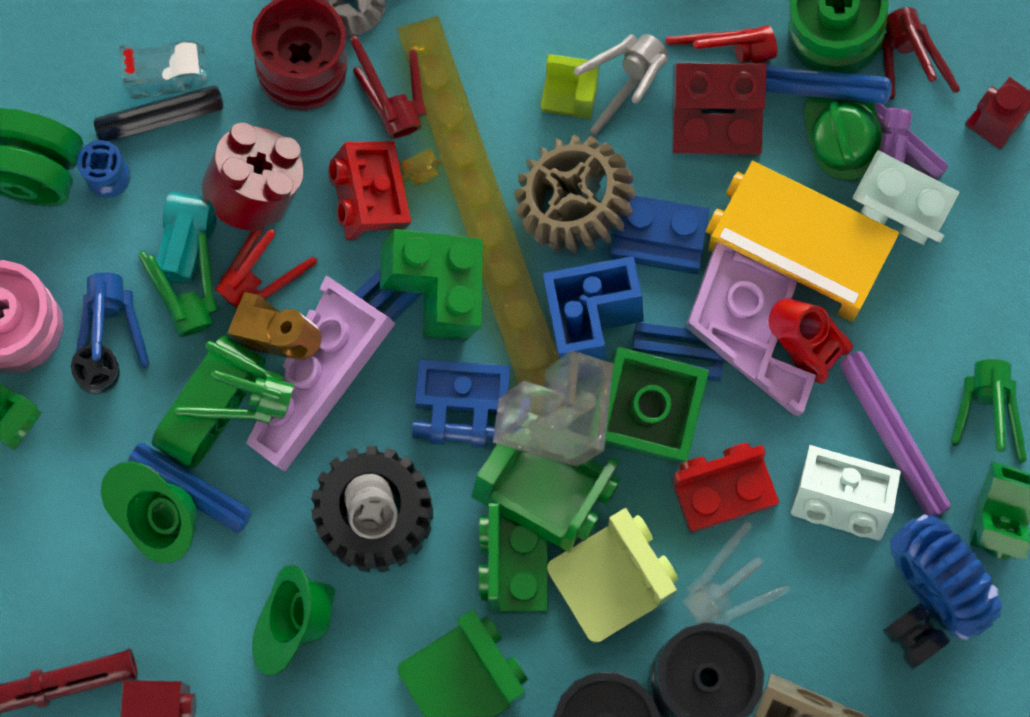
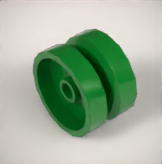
(837, 33)
(36, 158)

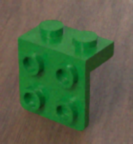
(464, 673)

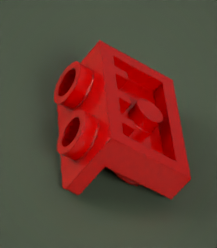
(369, 188)
(724, 487)

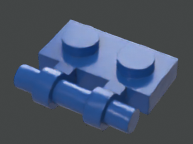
(459, 388)

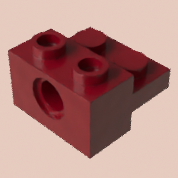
(718, 87)

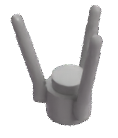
(641, 62)

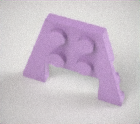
(733, 321)

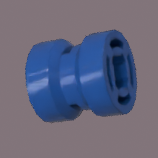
(109, 178)

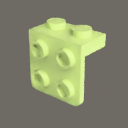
(613, 577)

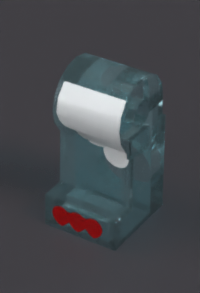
(162, 68)

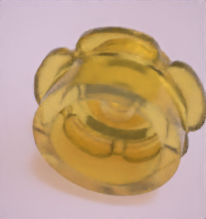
(420, 167)

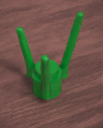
(187, 310)
(994, 387)
(268, 394)

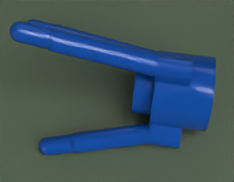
(103, 301)

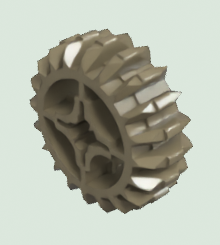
(577, 171)

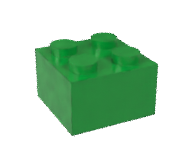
(653, 405)

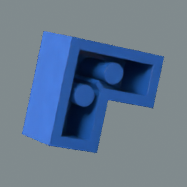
(592, 299)

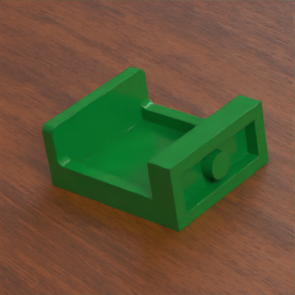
(546, 493)

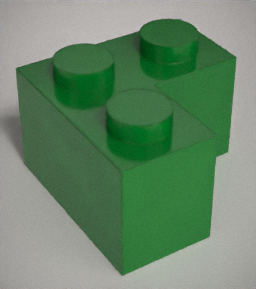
(444, 271)

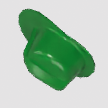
(842, 135)
(150, 511)
(292, 617)

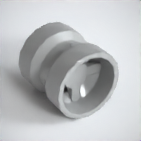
(366, 516)

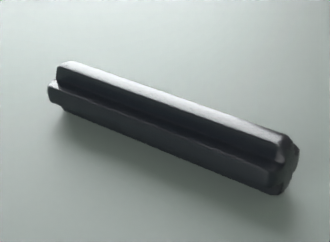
(158, 113)

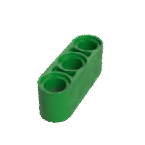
(192, 437)

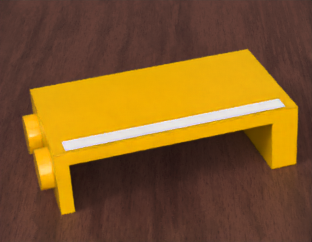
(803, 236)

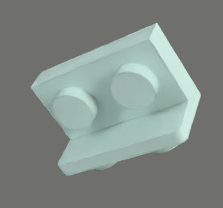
(905, 196)
(846, 493)

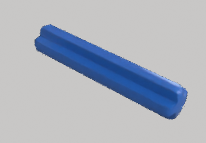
(828, 84)
(204, 495)

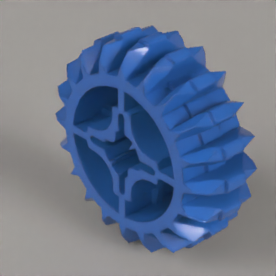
(946, 576)

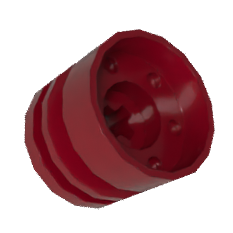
(300, 33)

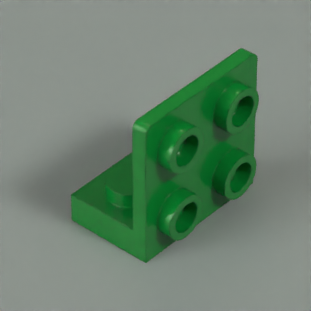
(516, 566)

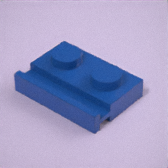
(662, 235)

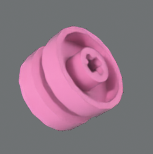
(28, 320)

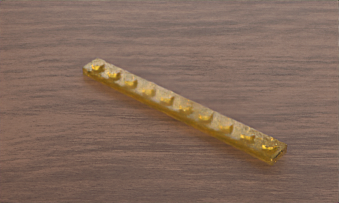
(480, 202)

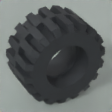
(411, 523)

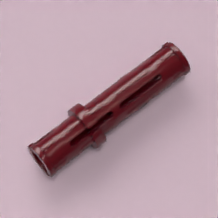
(65, 681)

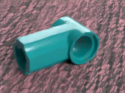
(183, 221)

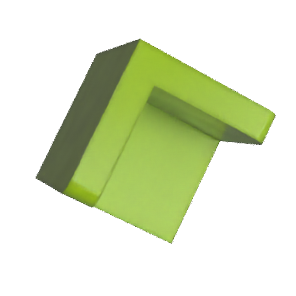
(566, 92)

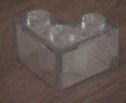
(562, 418)

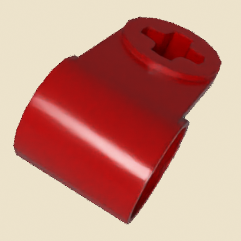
(808, 336)

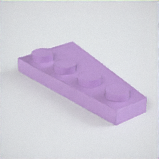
(349, 338)

